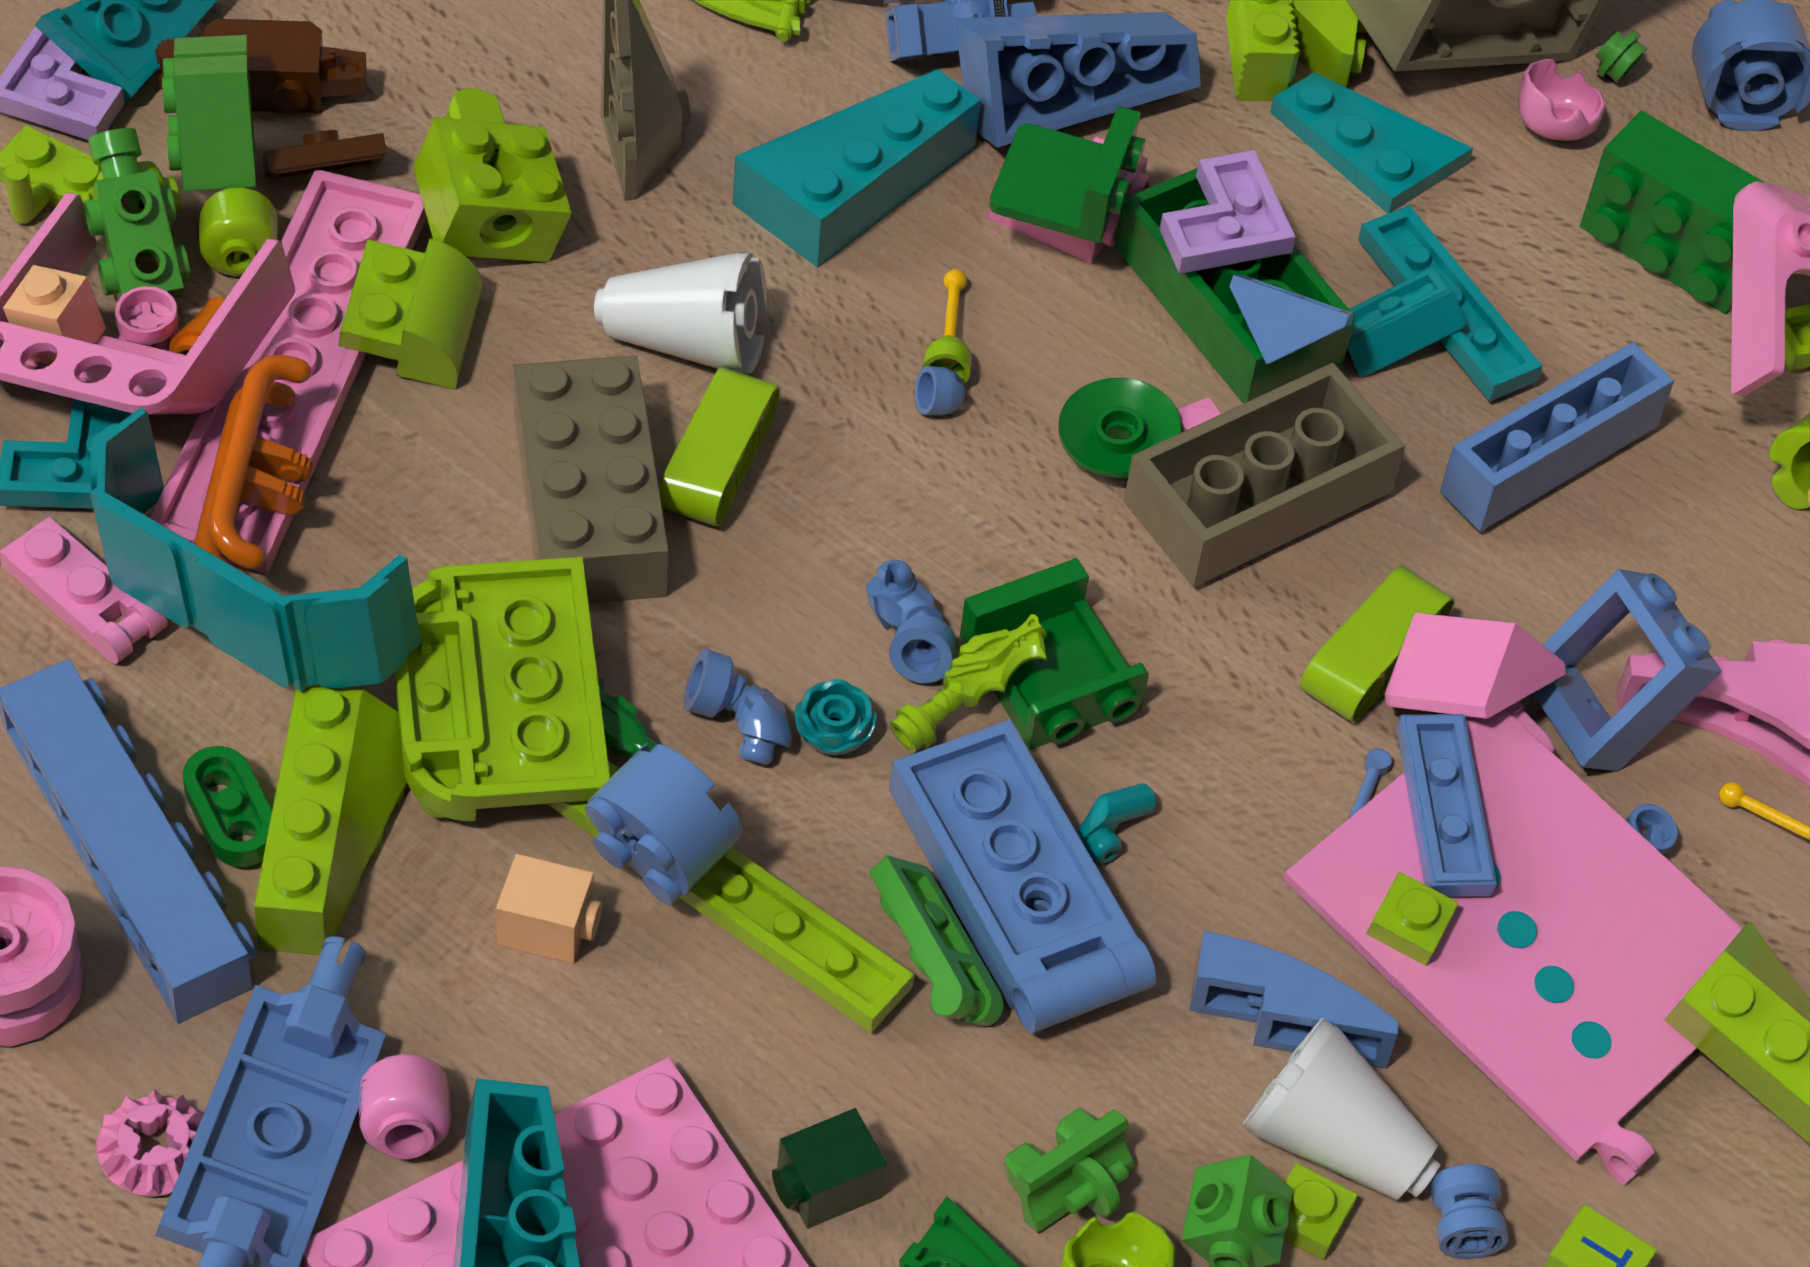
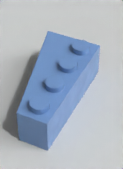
(1071, 67)

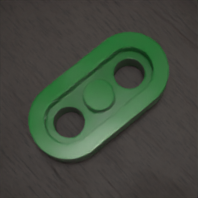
(231, 811)

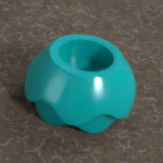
(840, 701)

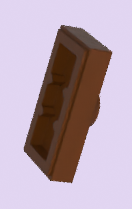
(323, 152)

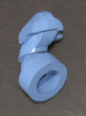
(922, 640)
(759, 714)

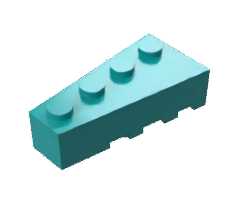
(855, 166)
(513, 1182)

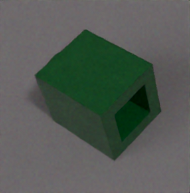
(829, 1169)

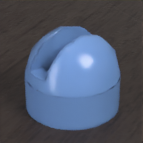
(938, 391)
(1660, 829)

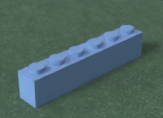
(126, 840)

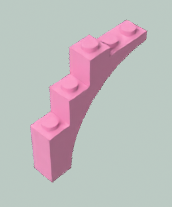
(1752, 701)

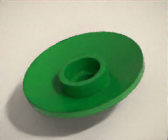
(1110, 411)

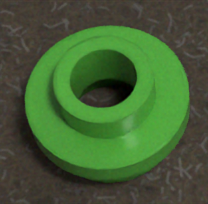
(1620, 55)

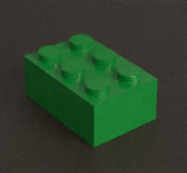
(1668, 207)

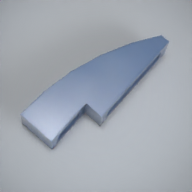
(1285, 998)

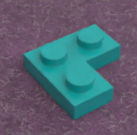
(55, 471)

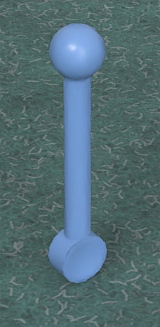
(1376, 764)

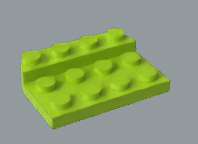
(501, 689)

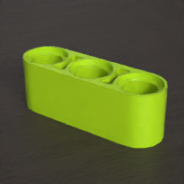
(719, 446)
(1361, 655)

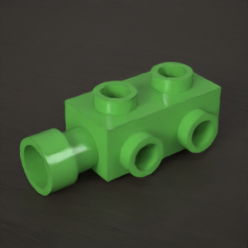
(132, 234)

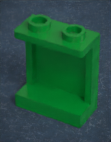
(1083, 673)

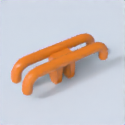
(252, 466)

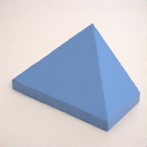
(1284, 319)

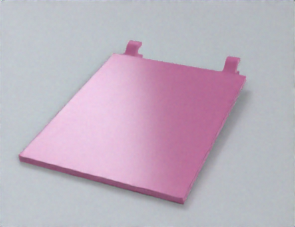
(1602, 911)

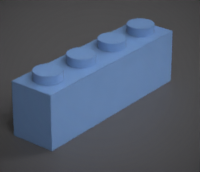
(1556, 436)

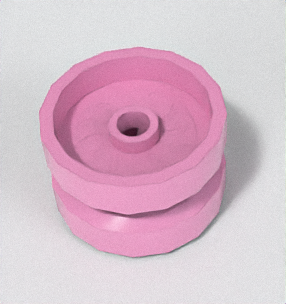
(37, 957)

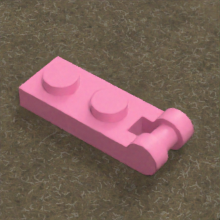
(79, 590)

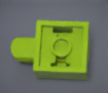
(490, 182)

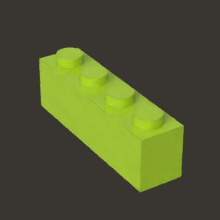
(327, 814)
(1753, 1026)

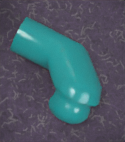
(1106, 815)

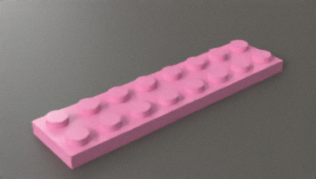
(324, 257)

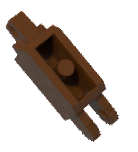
(288, 64)

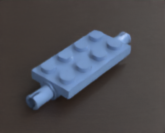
(275, 1122)

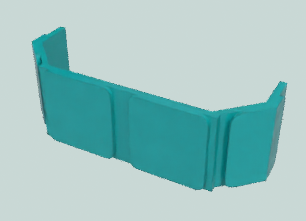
(291, 639)

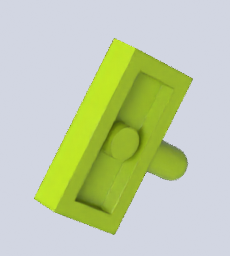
(42, 171)

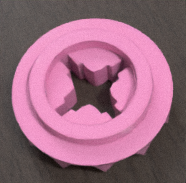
(121, 1145)

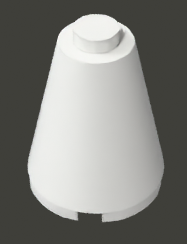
(690, 310)
(1344, 1117)

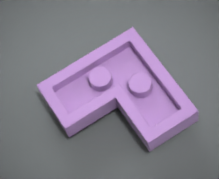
(51, 91)
(1239, 222)

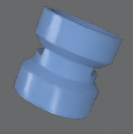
(1469, 1211)

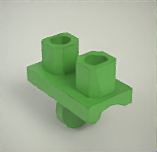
(1075, 1173)

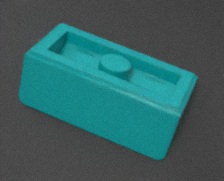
(1403, 321)

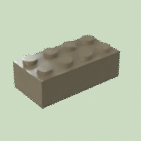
(592, 473)
(1263, 474)

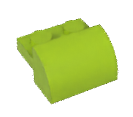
(414, 309)

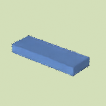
(1446, 805)

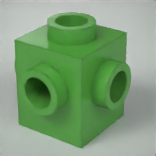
(1237, 1214)

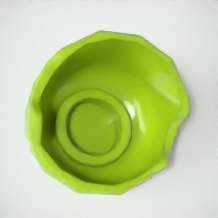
(1128, 1243)

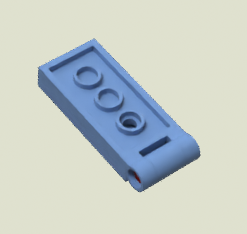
(1020, 877)

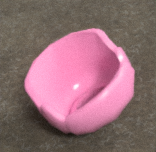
(1557, 104)

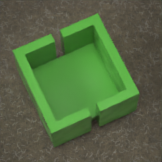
(214, 118)

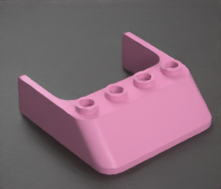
(1768, 247)
(129, 373)

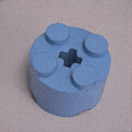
(1752, 63)
(662, 822)

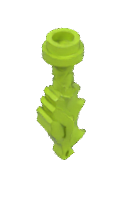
(981, 667)

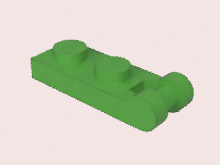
(937, 942)

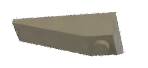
(638, 98)

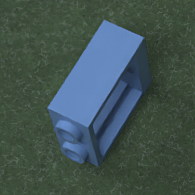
(1572, 705)

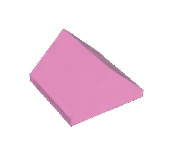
(1468, 666)

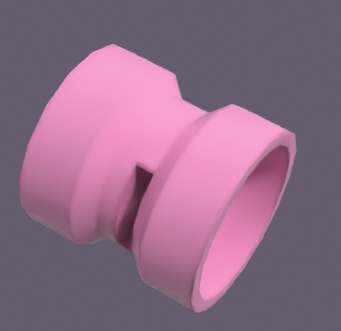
(147, 317)

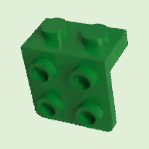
(1069, 179)

